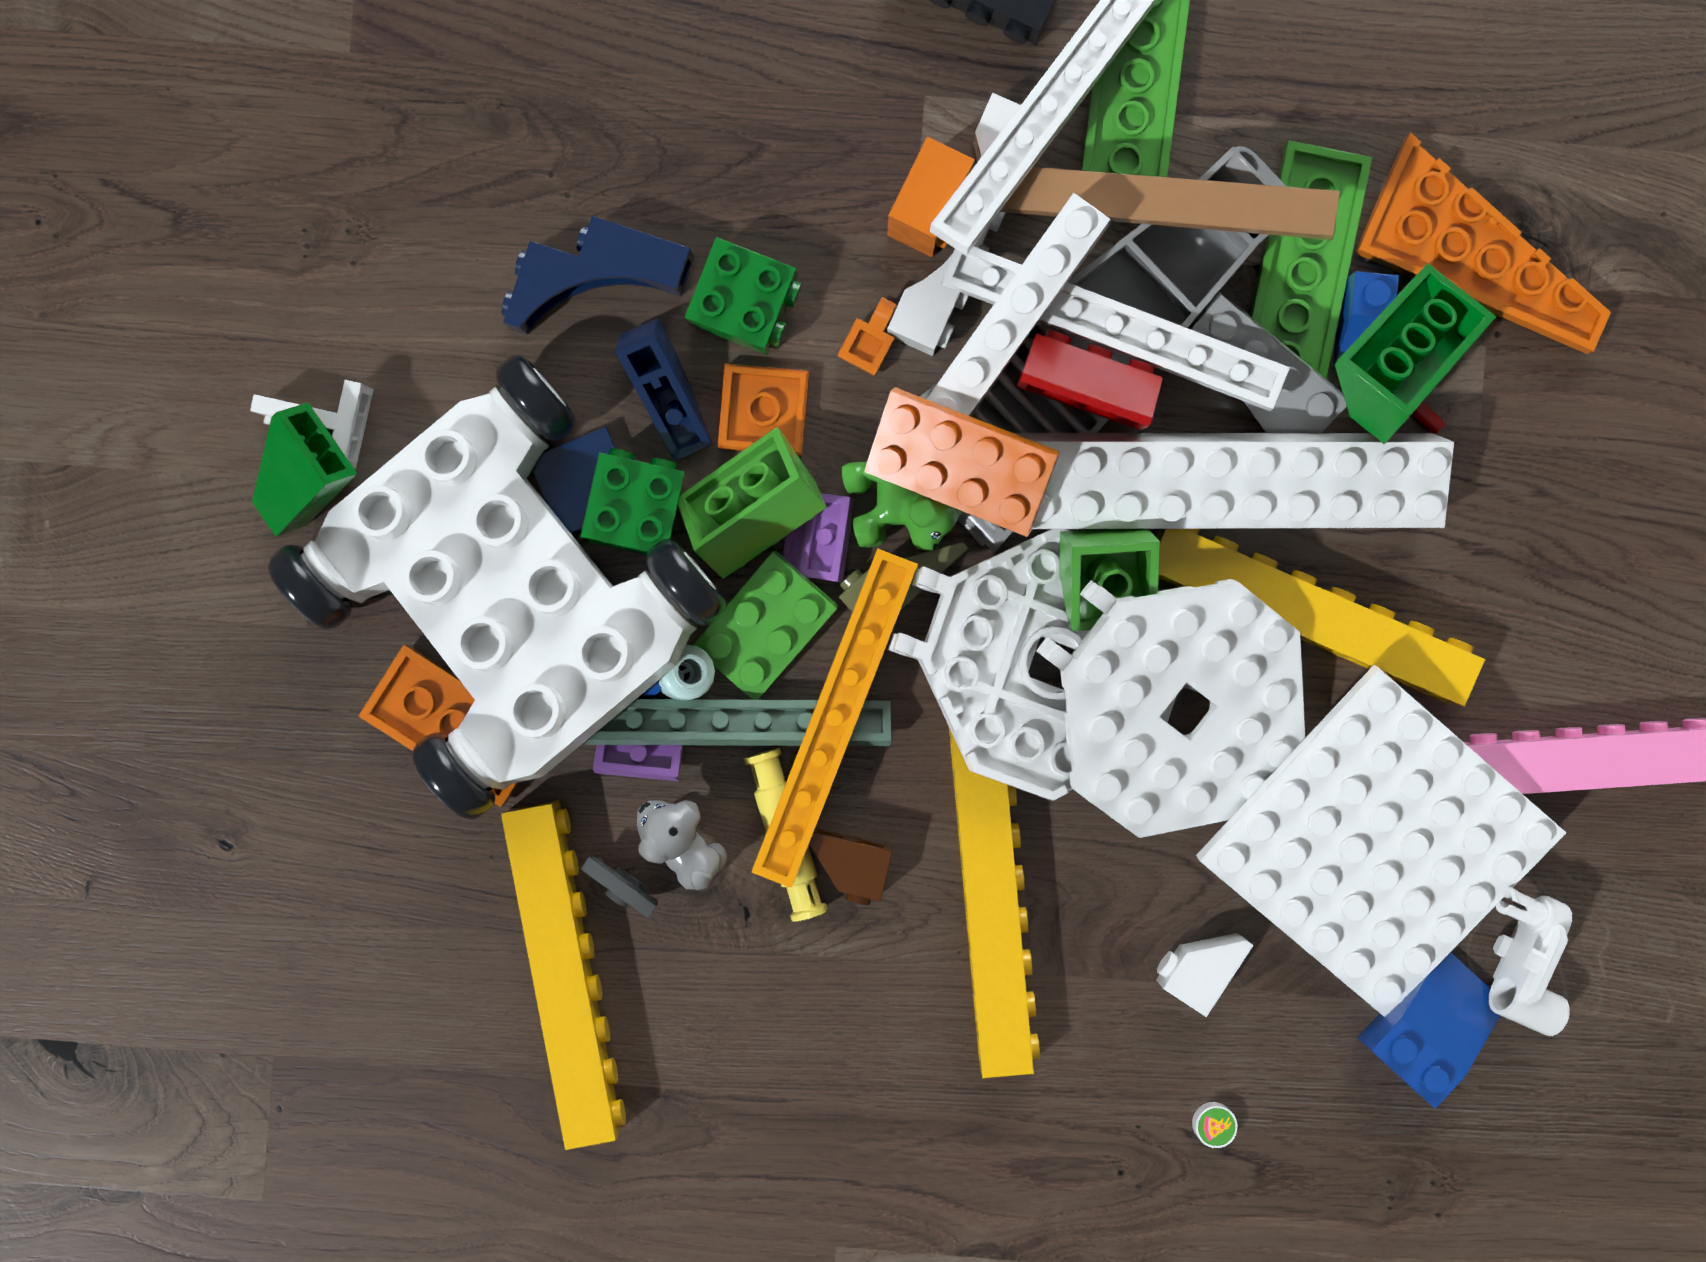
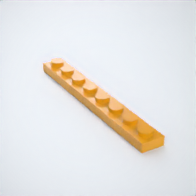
(834, 718)

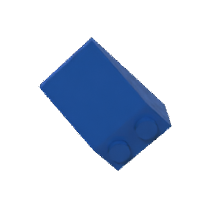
(1435, 1030)

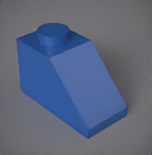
(1363, 301)

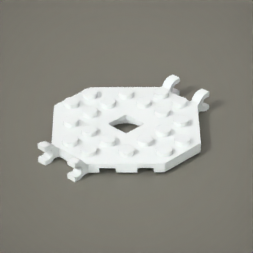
(981, 662)
(1132, 670)

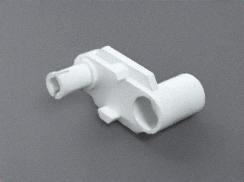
(1530, 962)

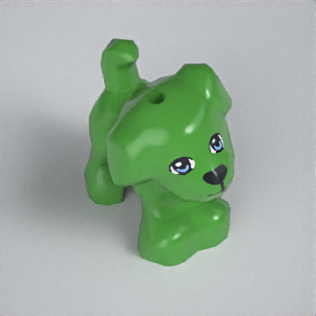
(896, 505)

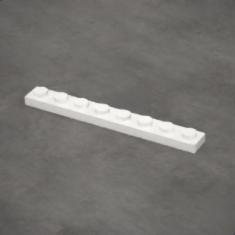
(1037, 122)
(1130, 332)

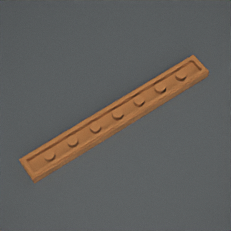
(1182, 202)

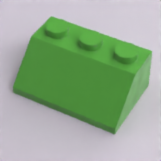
(749, 504)

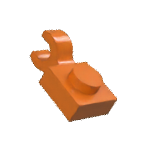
(867, 342)

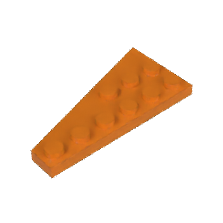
(1439, 221)

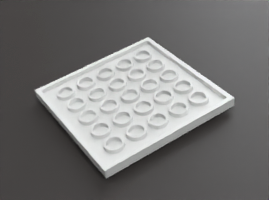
(1380, 842)

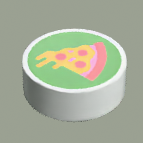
(1214, 1125)

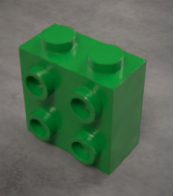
(743, 296)
(631, 502)

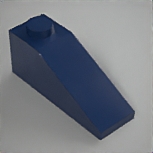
(663, 388)

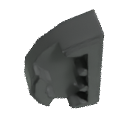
(621, 886)

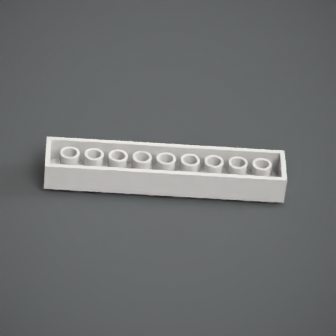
(1245, 480)

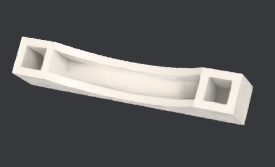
(928, 305)
(1021, 306)

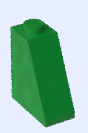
(298, 470)

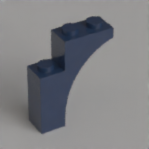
(607, 257)

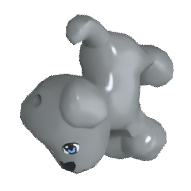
(671, 837)

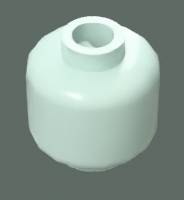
(698, 671)

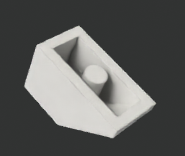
(1202, 969)

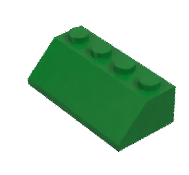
(1408, 351)

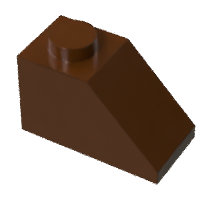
(853, 864)

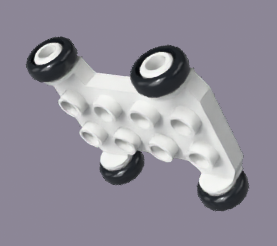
(499, 590)

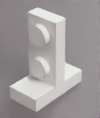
(346, 424)

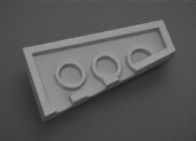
(1306, 398)

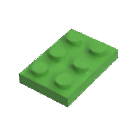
(766, 625)

